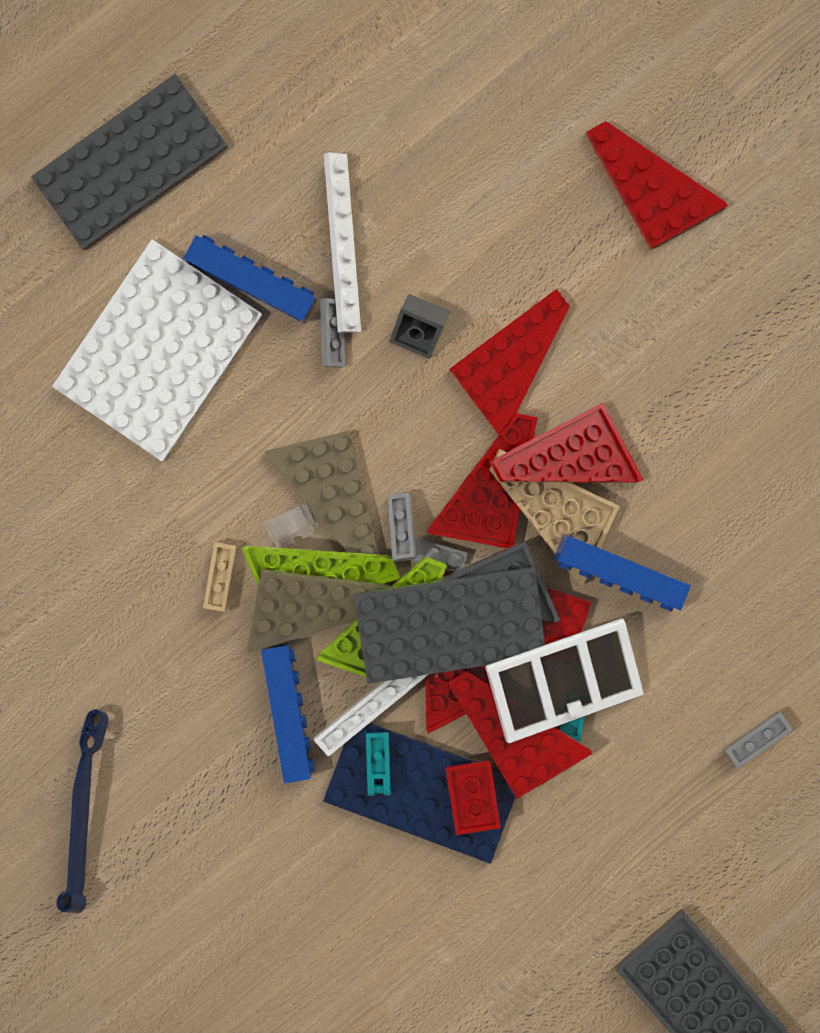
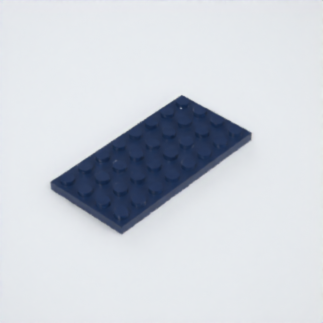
(418, 792)

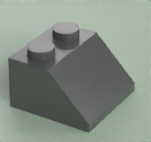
(419, 326)

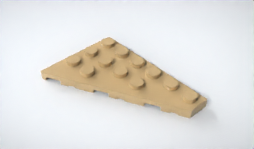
(562, 510)

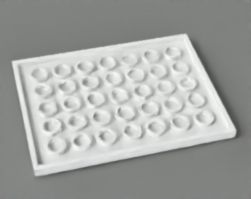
(157, 350)

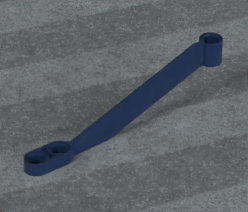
(80, 816)

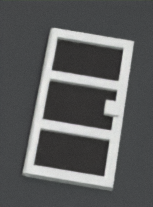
(564, 680)

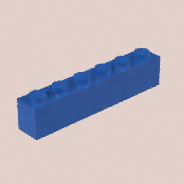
(249, 278)
(622, 572)
(287, 713)

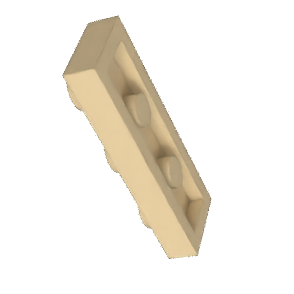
(220, 576)

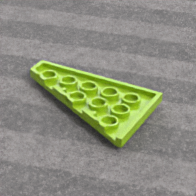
(339, 565)
(346, 649)

